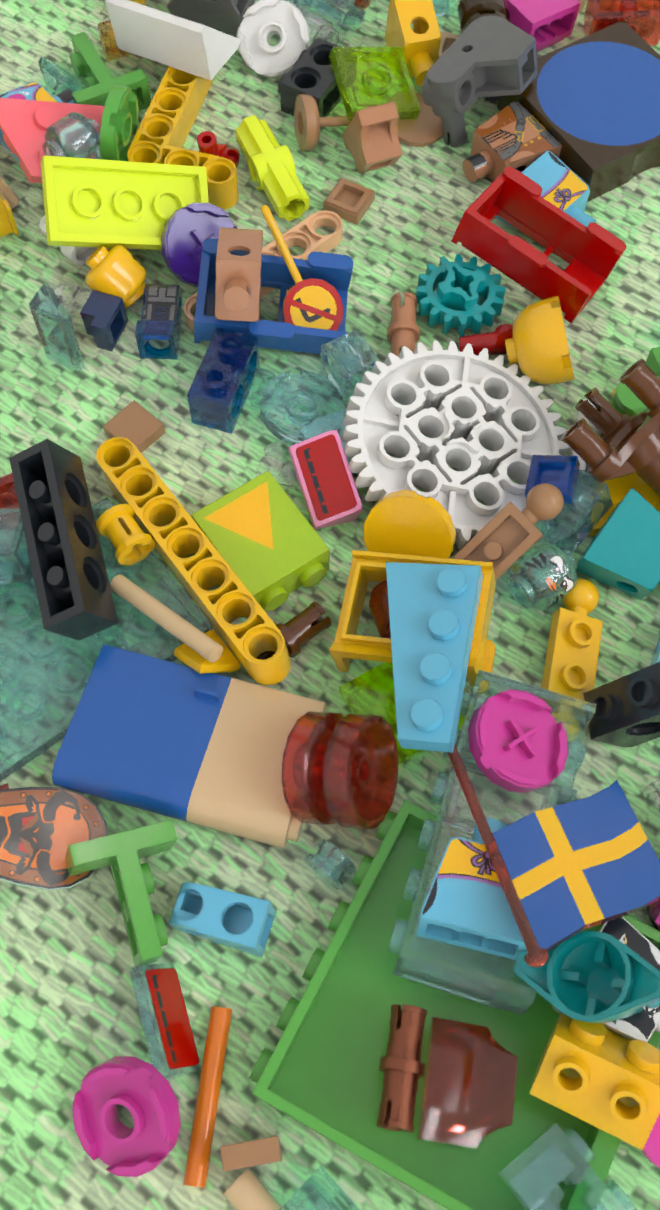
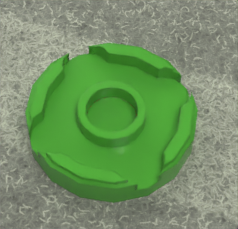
(118, 122)

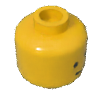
(116, 273)

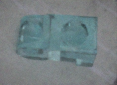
(577, 519)

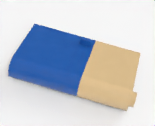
(183, 745)

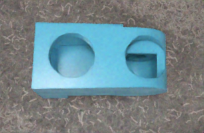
(223, 917)

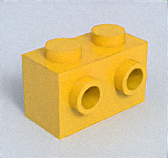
(601, 1079)

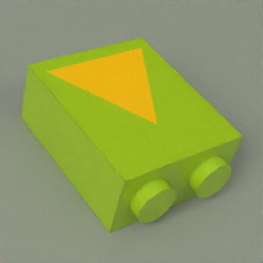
(265, 540)

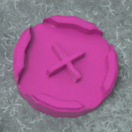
(517, 741)

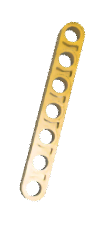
(154, 505)

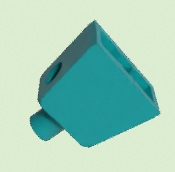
(626, 548)

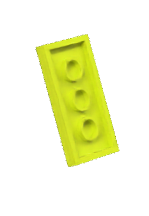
(115, 200)

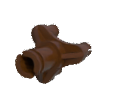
(625, 441)

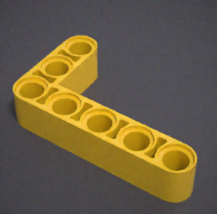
(167, 128)

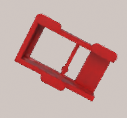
(517, 200)

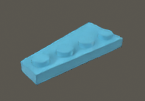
(431, 645)

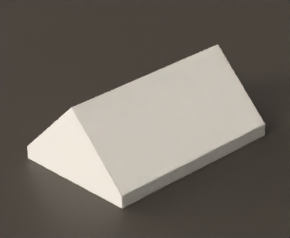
(170, 39)

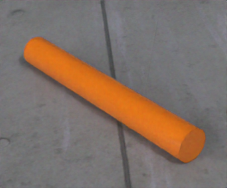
(207, 1097)

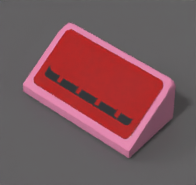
(326, 480)

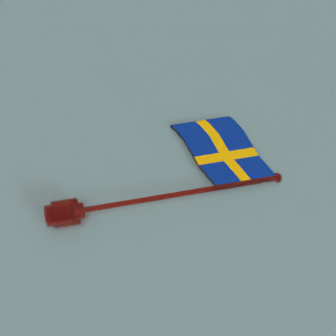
(564, 862)

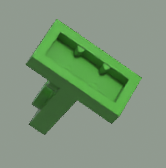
(99, 80)
(132, 880)

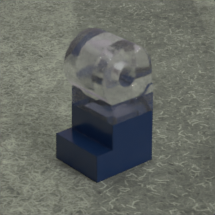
(94, 313)

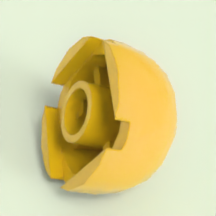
(541, 343)

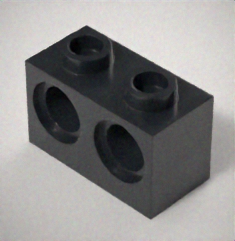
(311, 76)

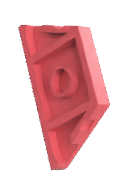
(25, 128)

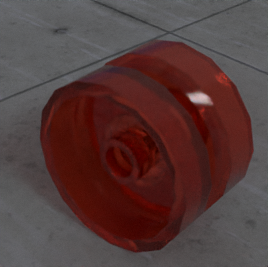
(340, 769)

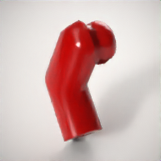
(208, 144)
(492, 340)

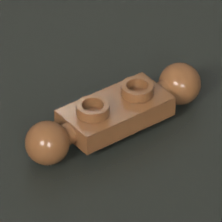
(513, 531)

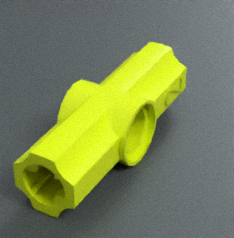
(272, 168)

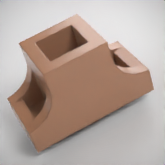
(373, 137)

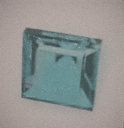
(58, 78)

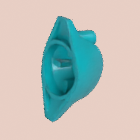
(594, 978)

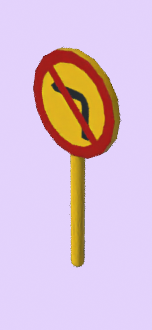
(310, 301)

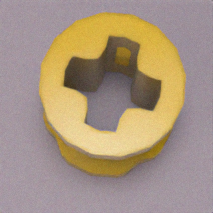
(125, 534)

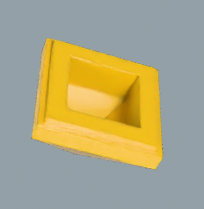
(225, 663)

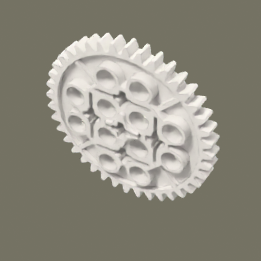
(491, 411)

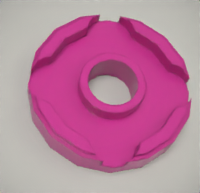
(151, 1103)

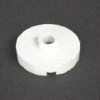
(260, 24)

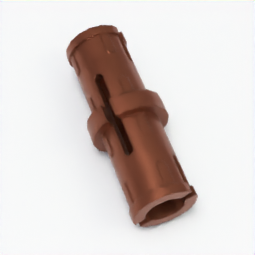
(401, 1068)

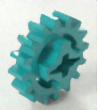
(459, 295)

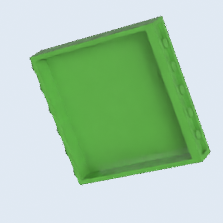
(340, 1029)

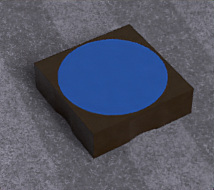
(600, 105)

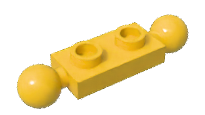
(573, 643)

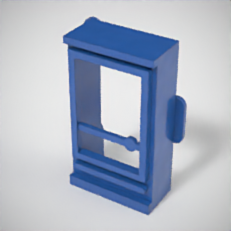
(278, 335)

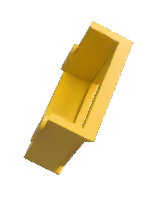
(371, 566)

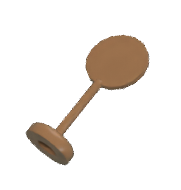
(413, 132)

